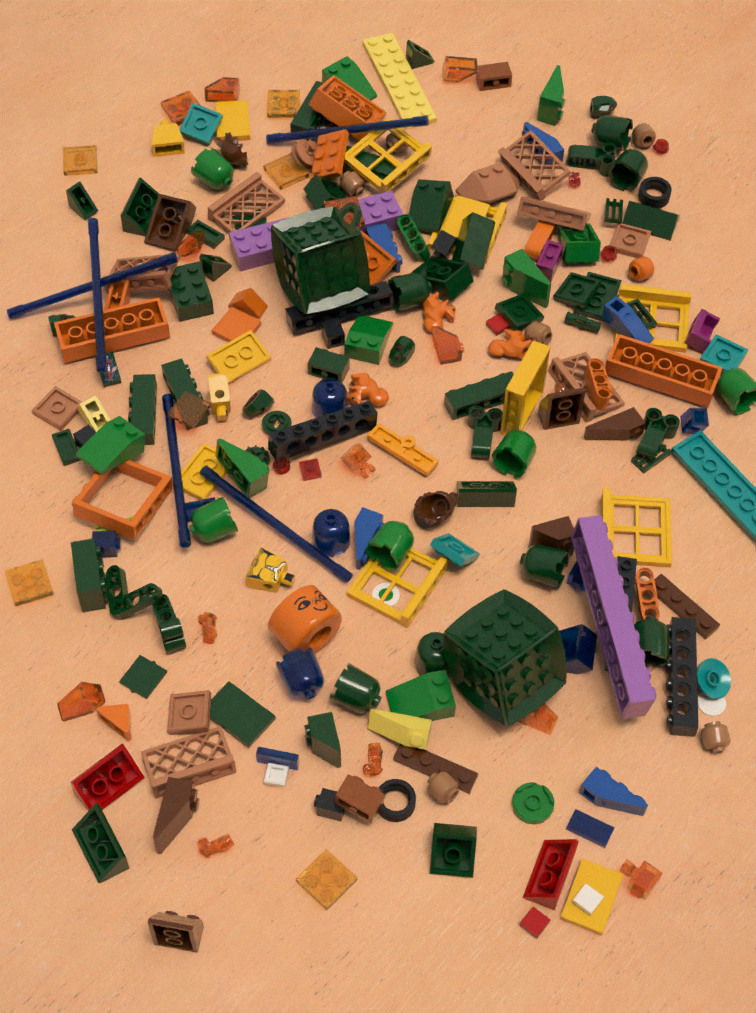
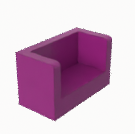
(550, 259)
(701, 330)

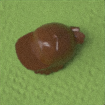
(232, 150)
(434, 508)

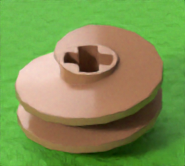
(304, 153)

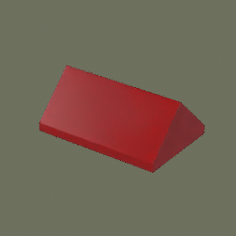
(107, 779)
(551, 872)

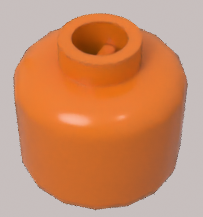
(641, 268)

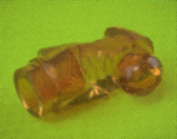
(209, 629)
(375, 756)
(216, 846)

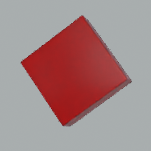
(497, 324)
(535, 922)

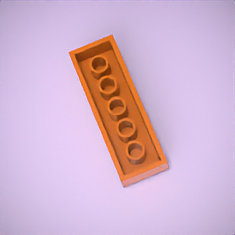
(123, 328)
(663, 370)

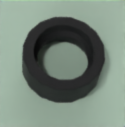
(655, 183)
(401, 815)

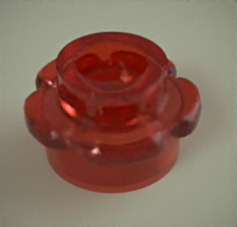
(661, 146)
(574, 179)
(608, 253)
(281, 466)

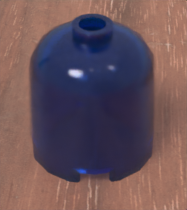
(328, 396)
(331, 532)
(301, 673)

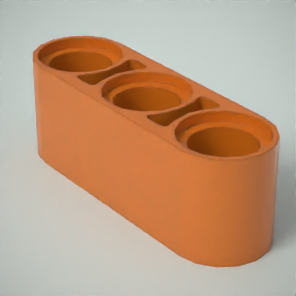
(542, 232)
(597, 383)
(647, 588)

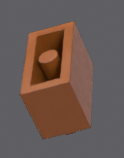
(494, 76)
(359, 798)

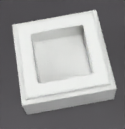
(276, 775)
(588, 899)

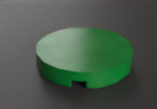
(533, 803)

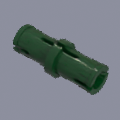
(594, 325)

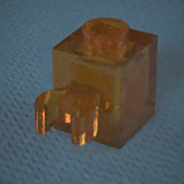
(357, 458)
(642, 879)

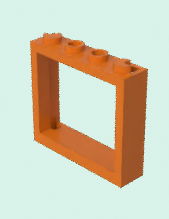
(116, 523)

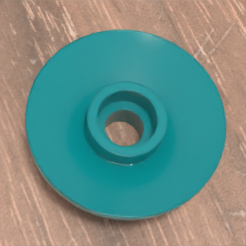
(713, 678)

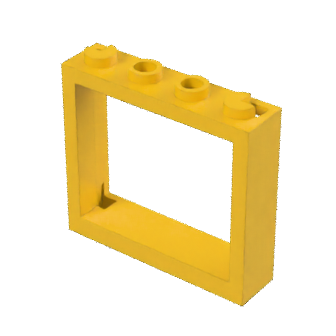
(520, 395)

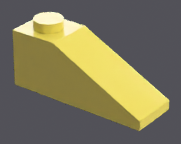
(93, 413)
(401, 728)

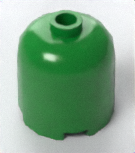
(213, 169)
(737, 390)
(514, 453)
(212, 521)
(390, 544)

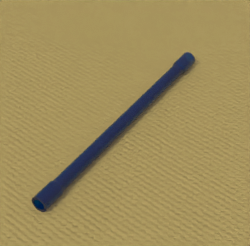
(359, 128)
(81, 289)
(101, 357)
(183, 530)
(337, 569)

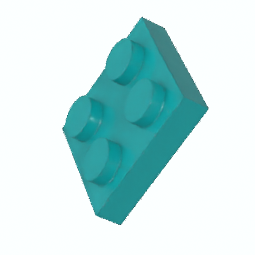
(201, 123)
(724, 353)
(454, 549)

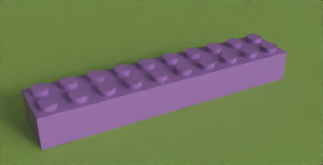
(254, 247)
(612, 617)

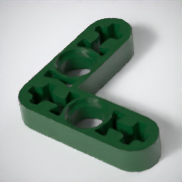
(126, 599)

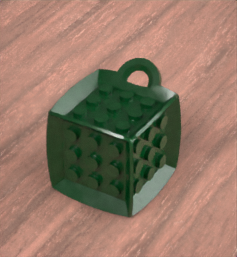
(321, 258)
(505, 657)

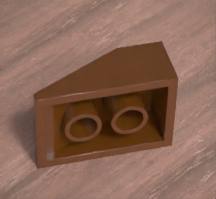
(170, 222)
(561, 408)
(175, 811)
(176, 931)

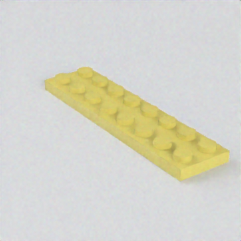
(398, 78)

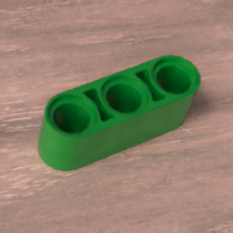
(417, 243)

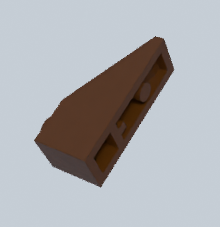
(617, 427)

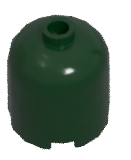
(612, 129)
(628, 169)
(409, 290)
(545, 564)
(654, 641)
(431, 654)
(356, 690)

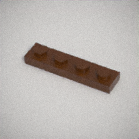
(684, 606)
(430, 763)

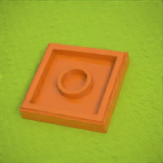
(235, 324)

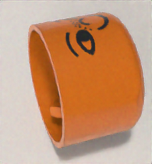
(305, 620)

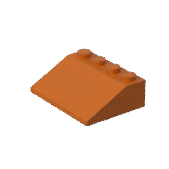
(345, 105)

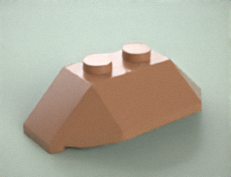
(489, 184)

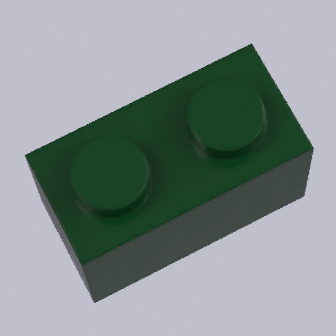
(328, 365)

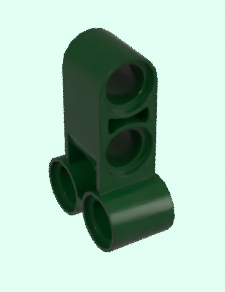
(592, 157)
(483, 427)
(657, 429)
(169, 625)

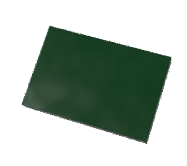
(604, 294)
(240, 714)

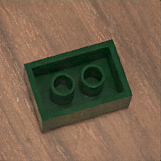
(190, 292)
(89, 575)

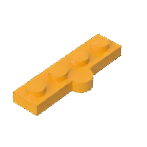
(403, 449)

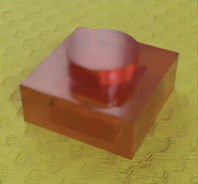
(310, 469)

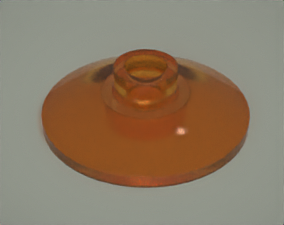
(192, 243)

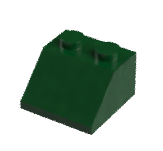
(322, 189)
(323, 738)
(453, 850)

